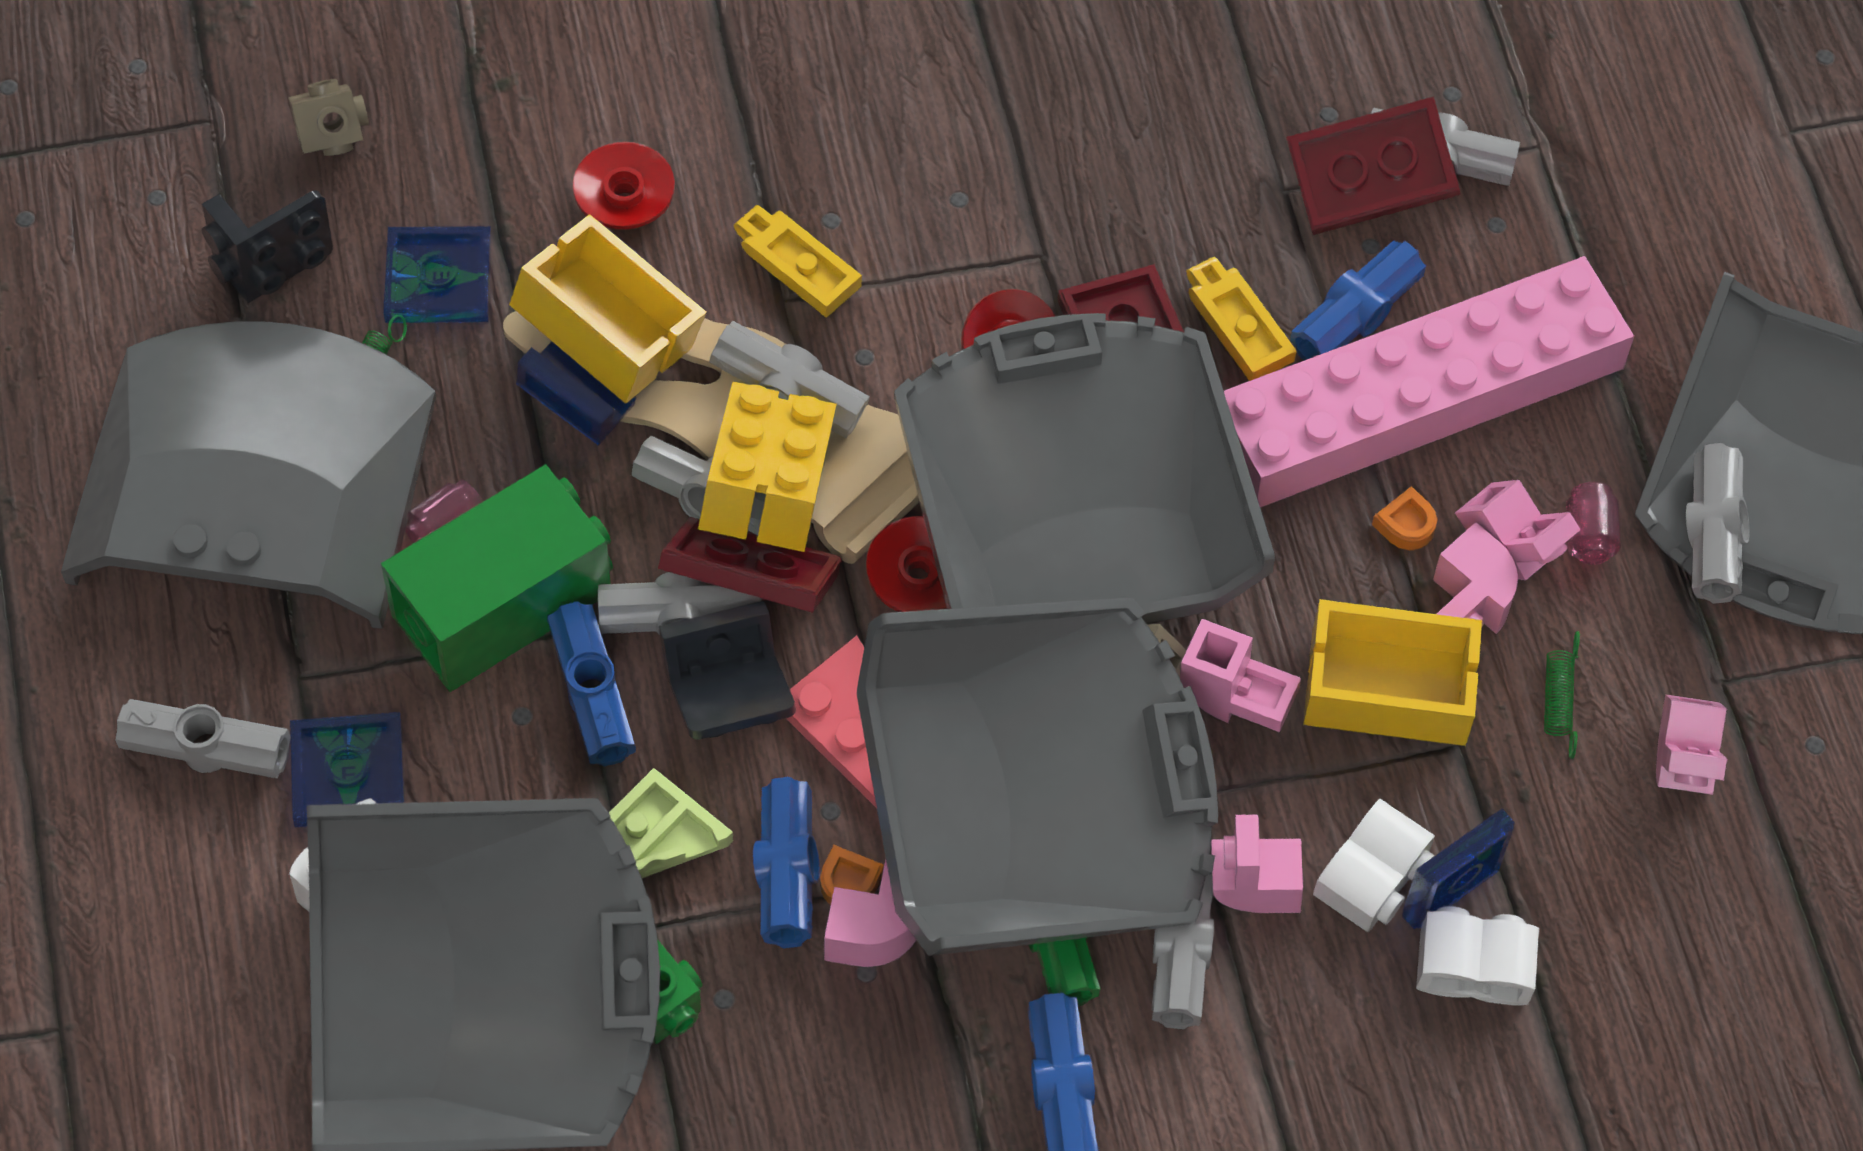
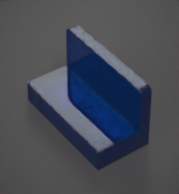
(571, 392)

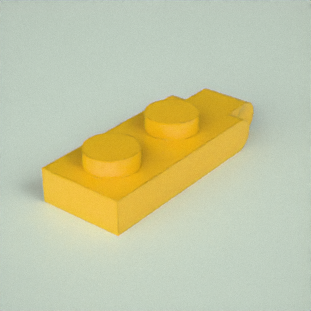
(797, 259)
(1239, 319)

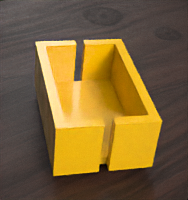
(607, 308)
(770, 450)
(1393, 672)

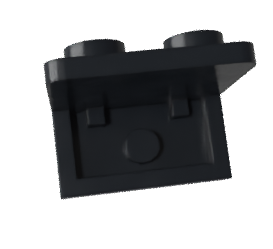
(270, 251)
(725, 671)

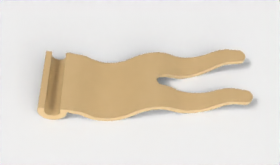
(863, 476)

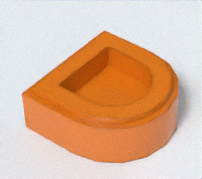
(1407, 521)
(849, 871)

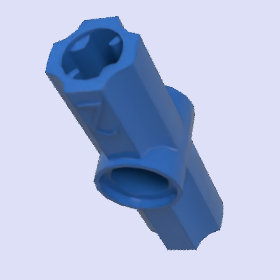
(1359, 301)
(598, 708)
(786, 862)
(1062, 1074)

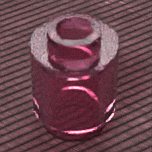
(440, 509)
(1598, 518)

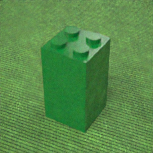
(496, 575)

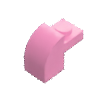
(1516, 523)
(1478, 577)
(1231, 682)
(1690, 745)
(1257, 872)
(865, 927)

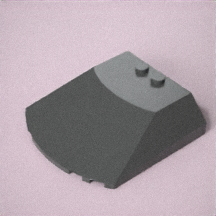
(1793, 406)
(256, 462)
(1084, 469)
(1035, 773)
(476, 975)

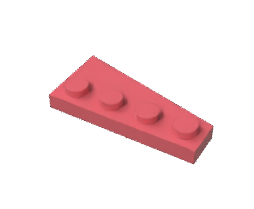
(831, 717)

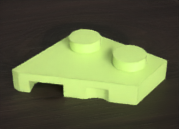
(666, 825)

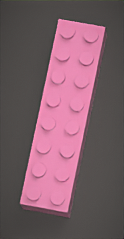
(1427, 379)

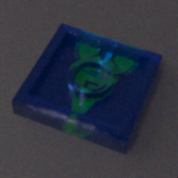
(438, 274)
(346, 761)
(1458, 868)

